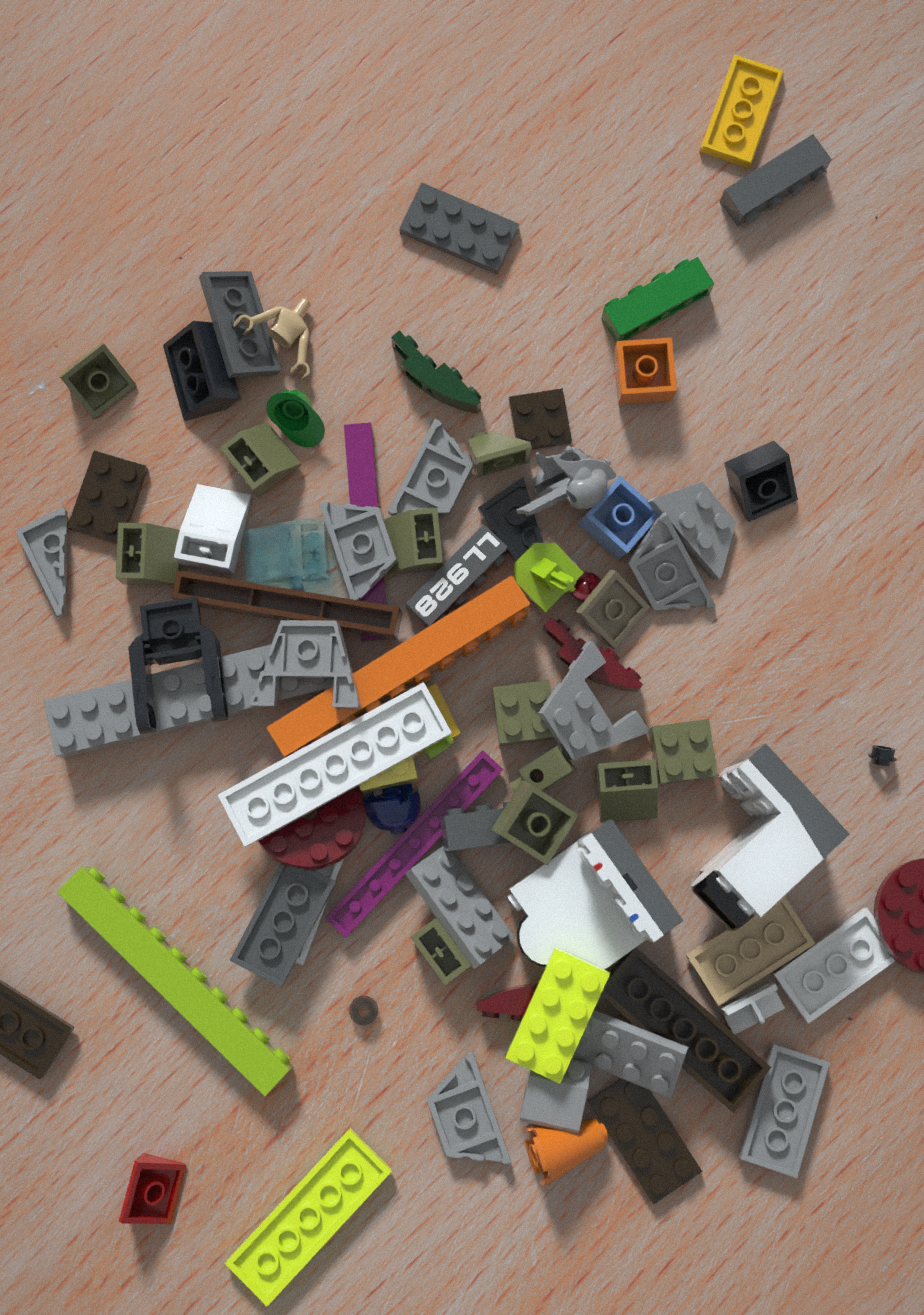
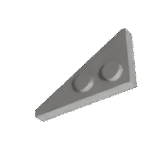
(47, 550)

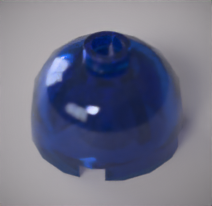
(393, 808)

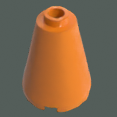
(558, 1151)

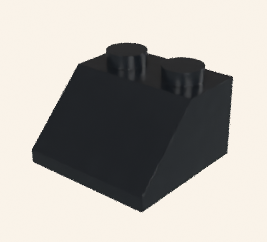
(761, 480)

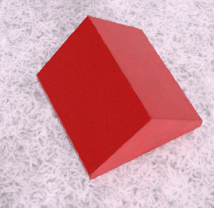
(152, 1190)

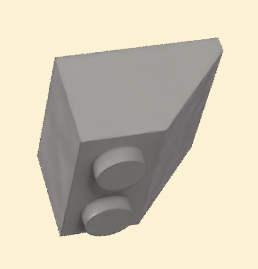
(557, 1104)

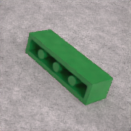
(657, 300)

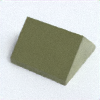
(97, 380)

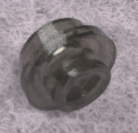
(367, 1001)

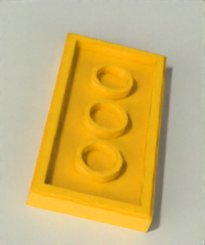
(741, 111)

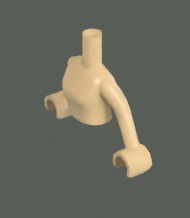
(285, 330)

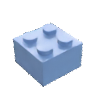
(619, 518)

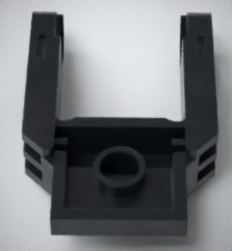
(169, 636)

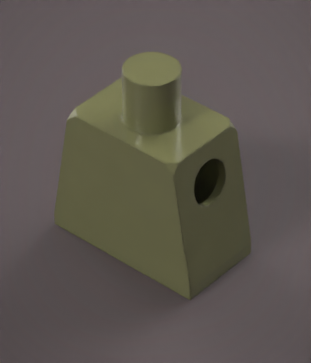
(552, 764)

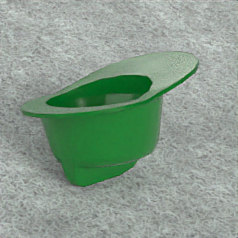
(296, 417)

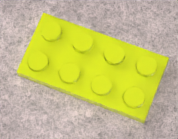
(557, 1015)

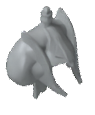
(569, 477)

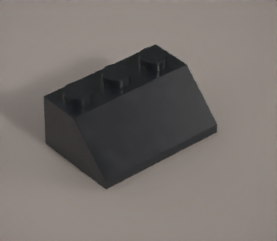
(199, 371)

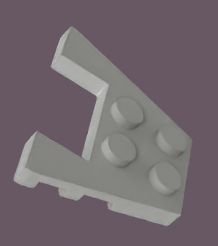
(307, 651)
(577, 716)

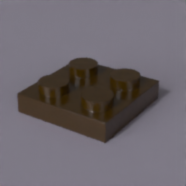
(541, 418)

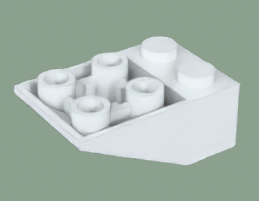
(213, 529)

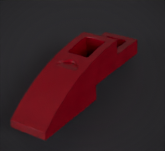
(609, 674)
(508, 1001)

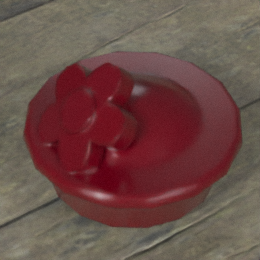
(585, 586)

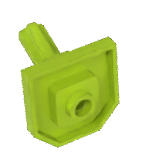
(546, 574)

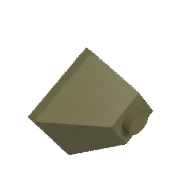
(497, 452)

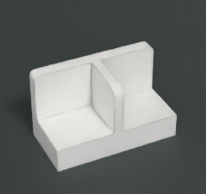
(752, 1007)

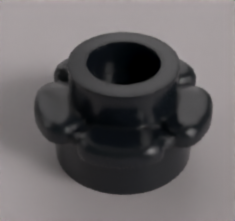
(882, 755)

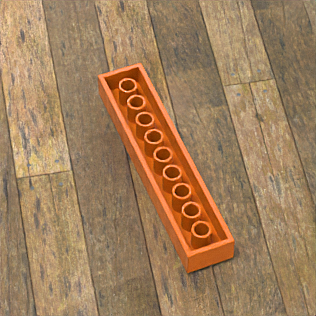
(407, 664)

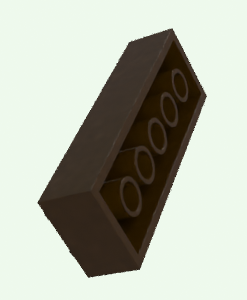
(664, 1008)

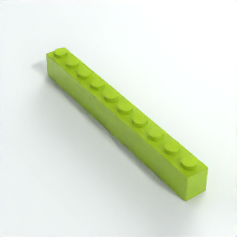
(175, 979)

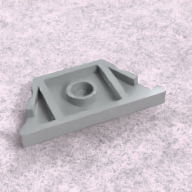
(434, 475)
(700, 524)
(360, 545)
(667, 570)
(466, 1115)

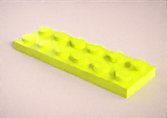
(308, 1217)

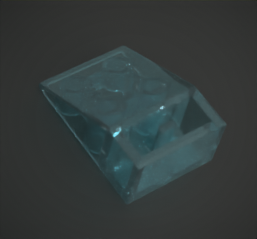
(287, 552)

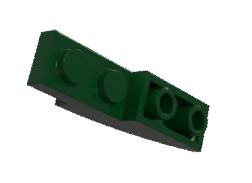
(441, 383)

